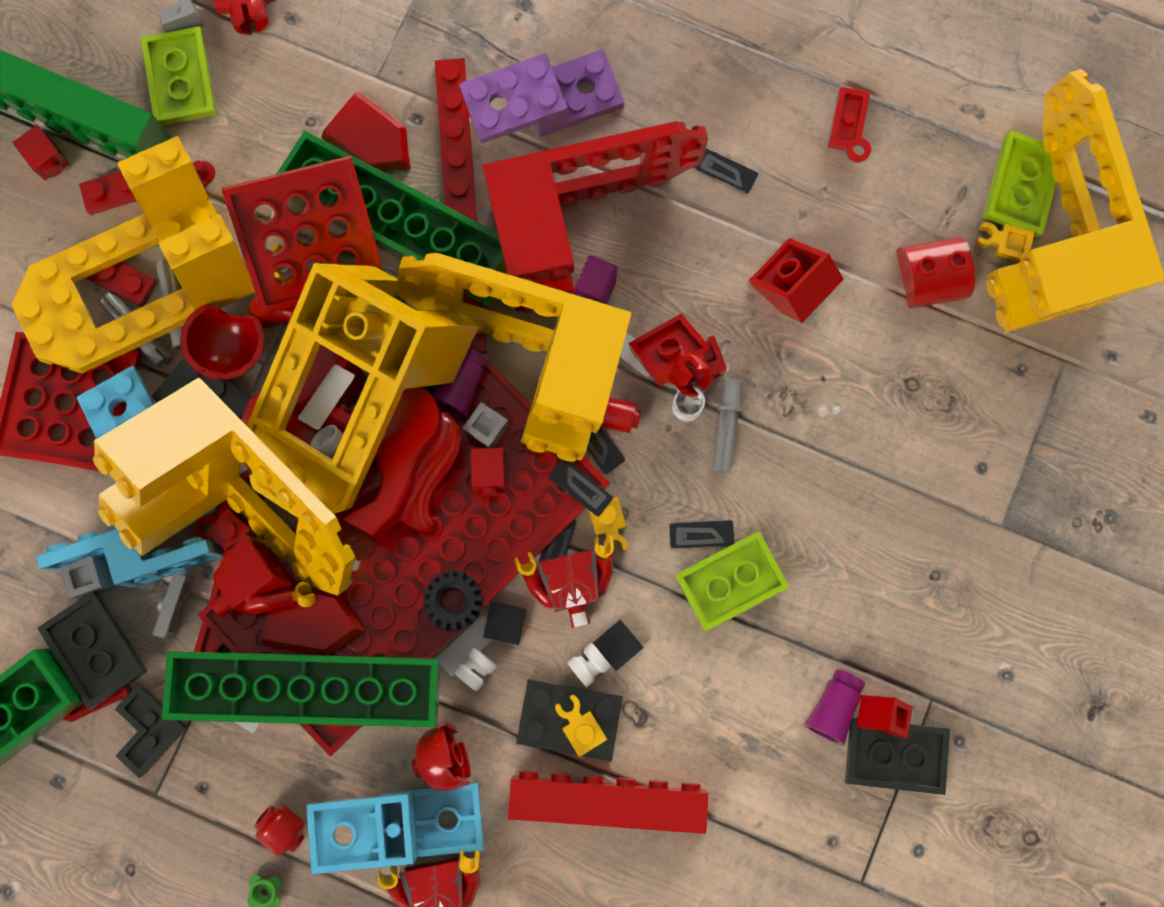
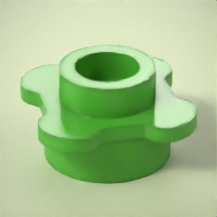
(257, 898)

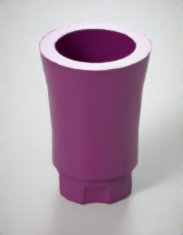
(457, 396)
(836, 707)

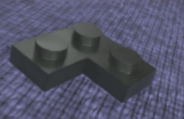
(153, 733)

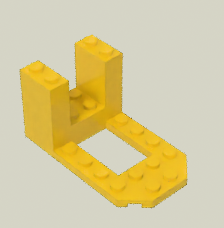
(191, 239)
(1096, 262)
(360, 320)
(579, 350)
(187, 460)

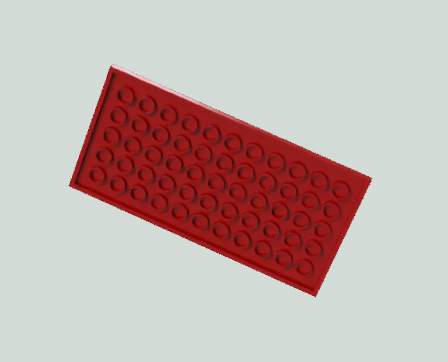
(469, 536)

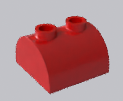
(937, 272)

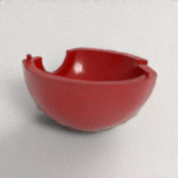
(221, 343)

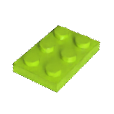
(178, 76)
(1021, 184)
(731, 581)

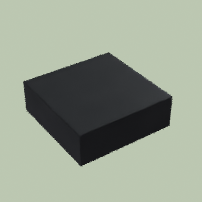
(504, 623)
(618, 645)

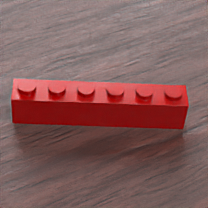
(608, 804)

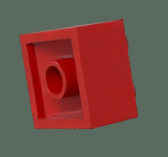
(797, 279)

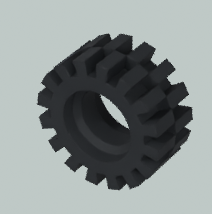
(438, 586)

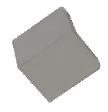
(180, 16)
(486, 426)
(87, 576)

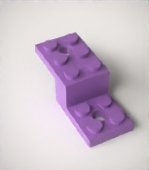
(541, 95)

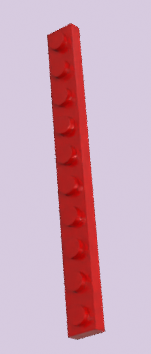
(457, 152)

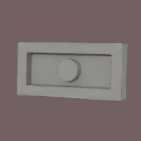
(172, 605)

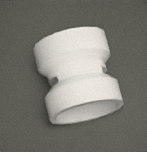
(688, 403)
(327, 440)
(589, 664)
(482, 665)

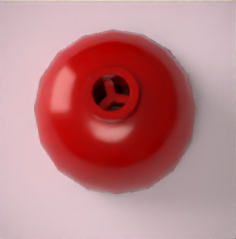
(441, 760)

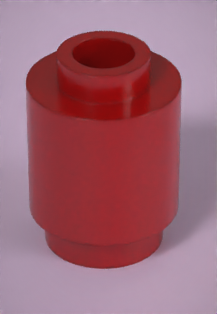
(621, 415)

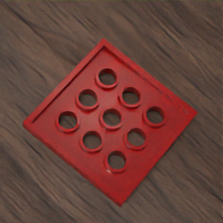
(276, 191)
(47, 415)

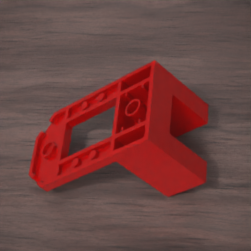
(529, 202)

